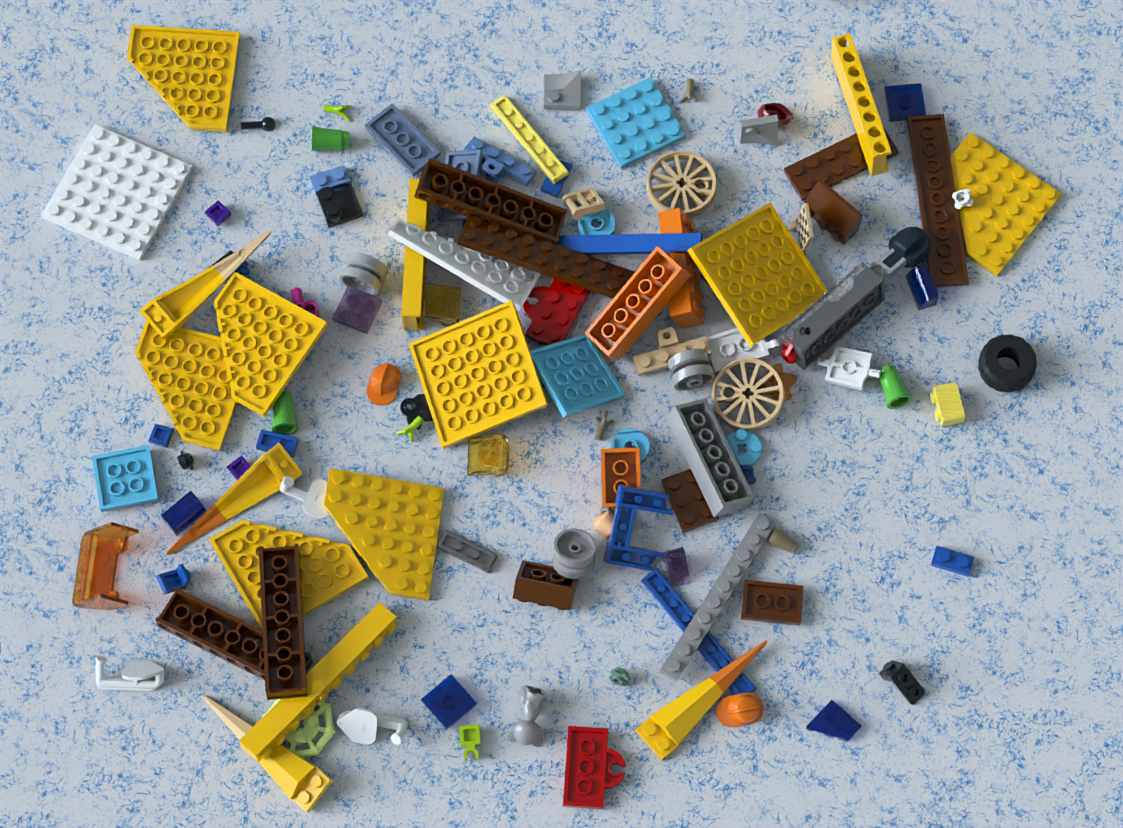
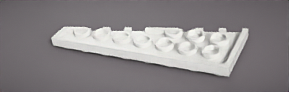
(487, 273)

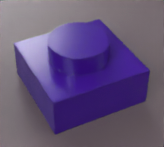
(217, 213)
(238, 467)

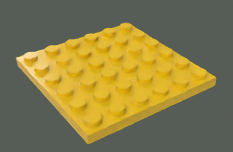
(758, 273)
(478, 374)

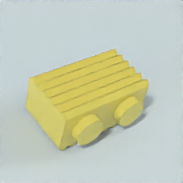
(948, 404)

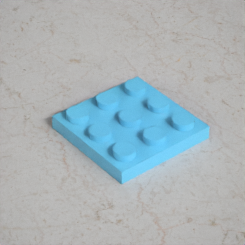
(125, 478)

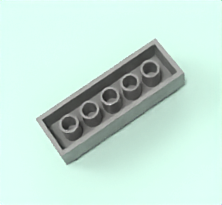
(710, 457)

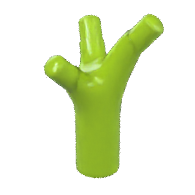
(337, 109)
(411, 428)

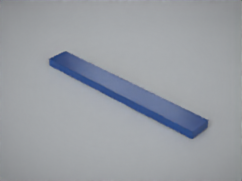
(630, 243)
(682, 616)

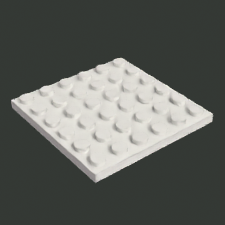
(117, 192)

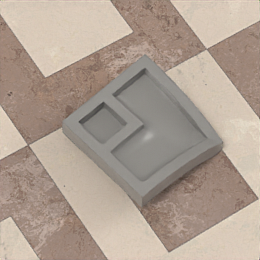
(562, 91)
(759, 130)

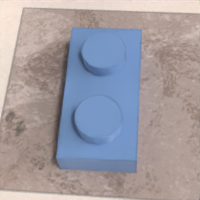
(330, 178)

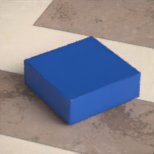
(161, 435)

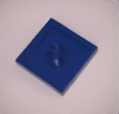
(904, 101)
(448, 702)

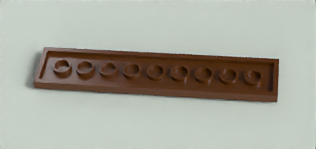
(936, 205)
(543, 257)

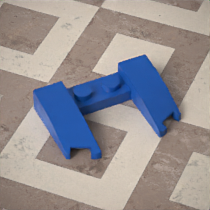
(618, 548)

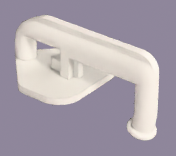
(312, 501)
(132, 676)
(362, 725)

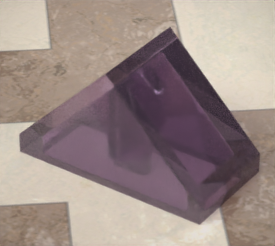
(677, 567)

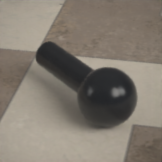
(266, 124)

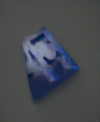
(834, 722)

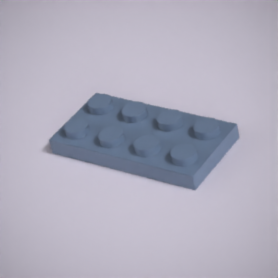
(402, 139)
(468, 161)

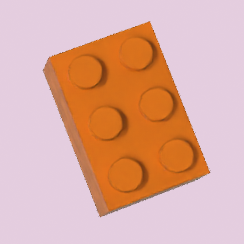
(617, 468)

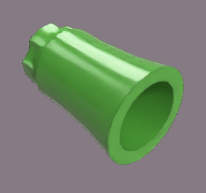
(329, 139)
(894, 388)
(284, 415)

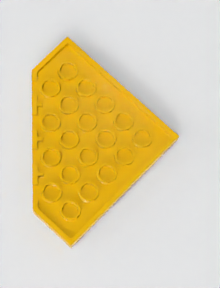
(189, 71)
(1005, 203)
(262, 341)
(191, 383)
(389, 526)
(325, 565)

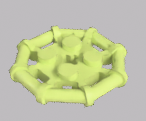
(311, 730)

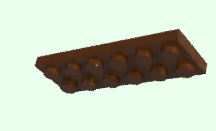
(831, 165)

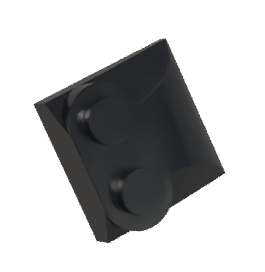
(339, 204)

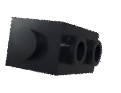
(903, 680)

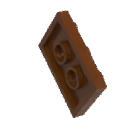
(687, 501)
(772, 602)

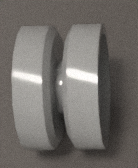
(364, 273)
(690, 369)
(574, 553)

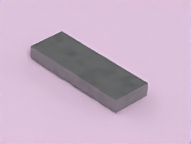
(467, 551)

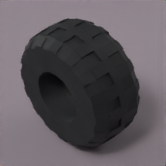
(1003, 379)

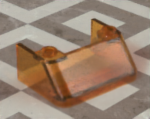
(98, 567)

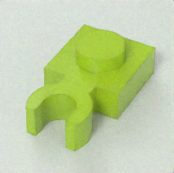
(470, 738)

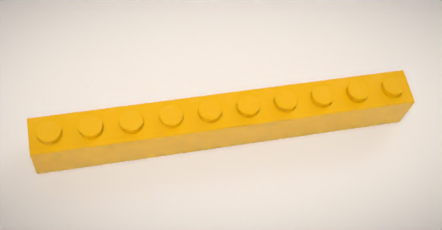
(321, 679)

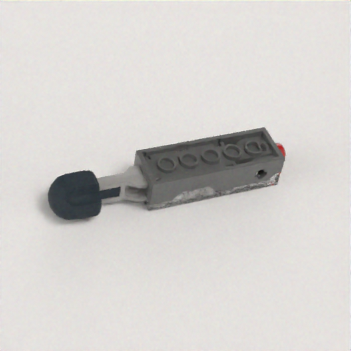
(850, 299)

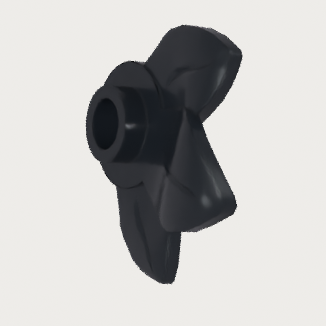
(420, 408)

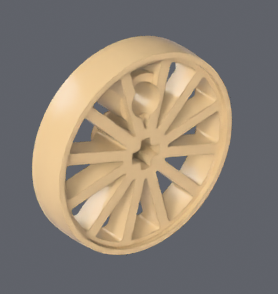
(689, 183)
(740, 399)

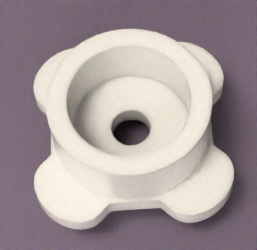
(962, 194)

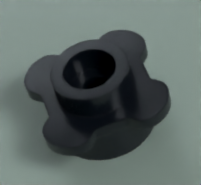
(185, 460)

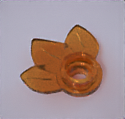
(787, 379)

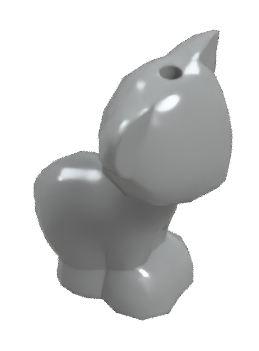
(527, 731)

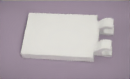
(732, 346)

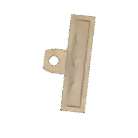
(658, 359)

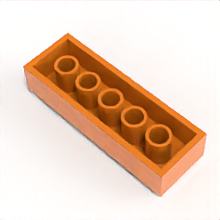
(637, 303)
(685, 305)

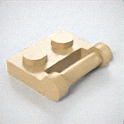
(589, 200)

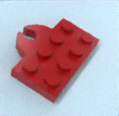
(554, 311)
(589, 767)

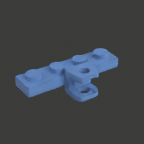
(499, 163)

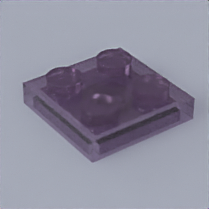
(357, 309)

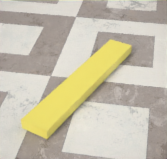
(529, 139)

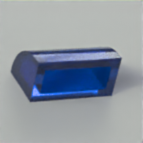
(922, 287)
(183, 513)

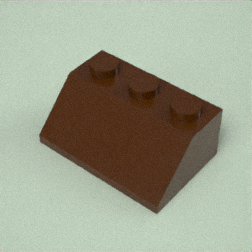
(833, 212)
(544, 586)

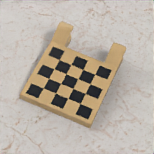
(804, 227)

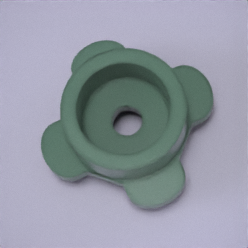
(619, 676)

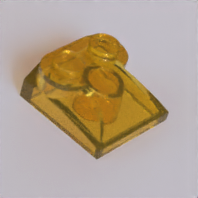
(441, 304)
(488, 455)

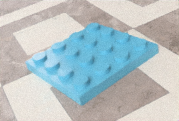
(635, 122)
(576, 375)

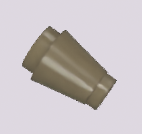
(782, 540)

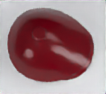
(783, 114)

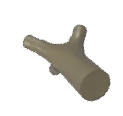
(689, 91)
(602, 425)

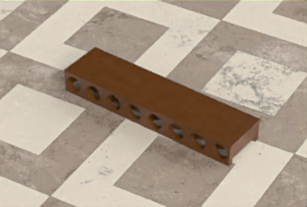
(492, 202)
(282, 622)
(216, 632)

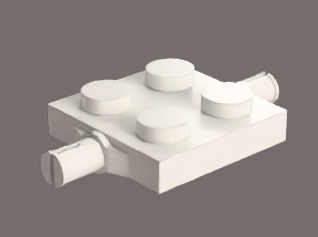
(848, 368)

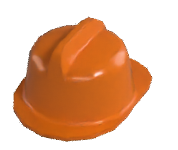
(383, 384)
(739, 710)

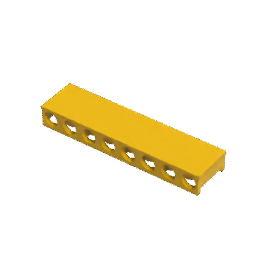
(860, 104)
(414, 264)

